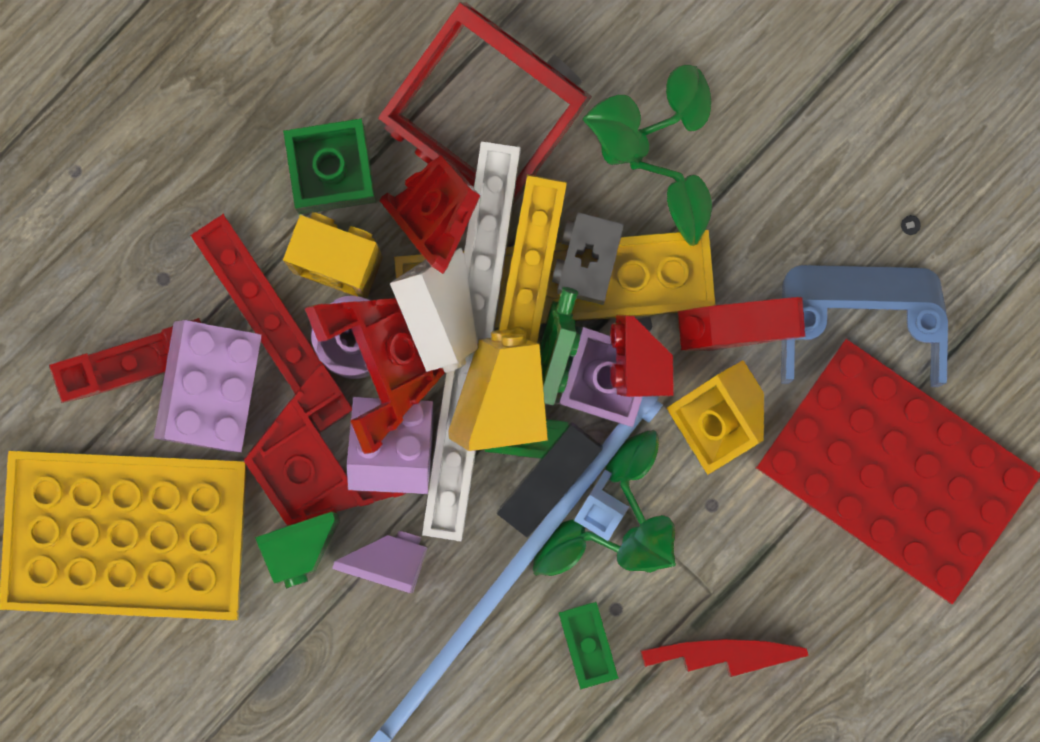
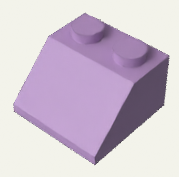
(590, 381)

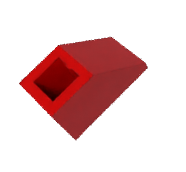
(641, 360)

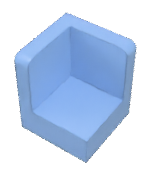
(601, 511)

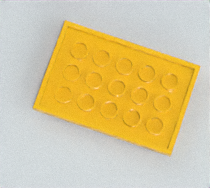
(123, 535)

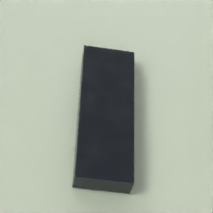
(549, 479)

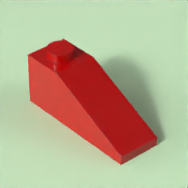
(741, 324)

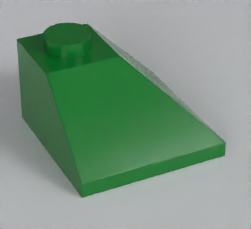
(297, 548)

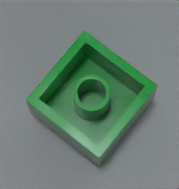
(329, 166)

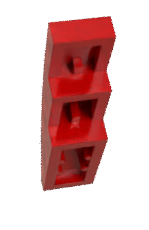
(738, 655)

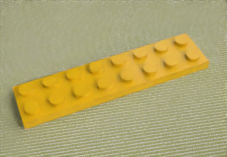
(647, 278)

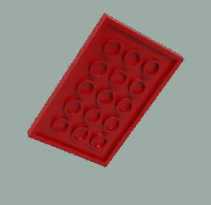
(898, 471)

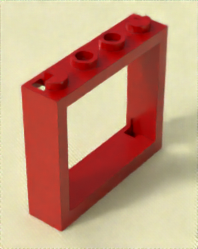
(427, 146)

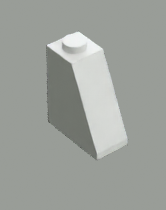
(438, 312)

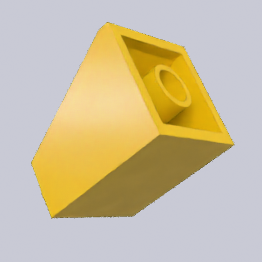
(501, 395)

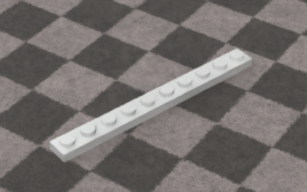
(484, 266)

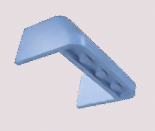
(870, 288)

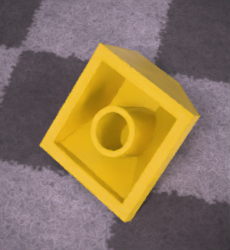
(722, 417)

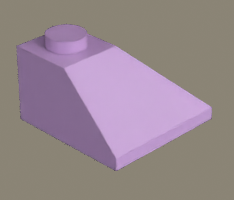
(387, 561)

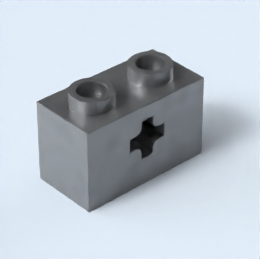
(602, 238)

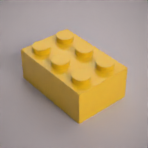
(333, 256)

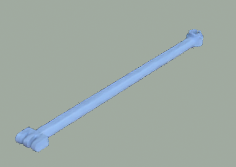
(648, 409)

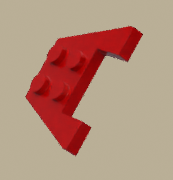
(389, 359)
(298, 465)

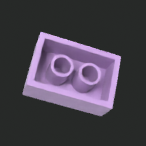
(207, 386)

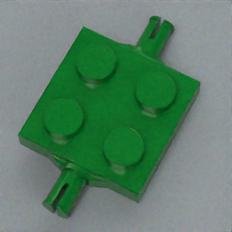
(557, 344)

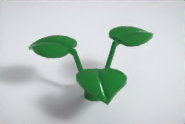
(617, 125)
(643, 547)

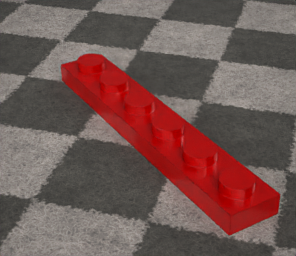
(264, 312)

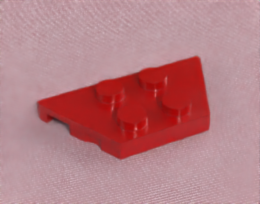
(434, 210)

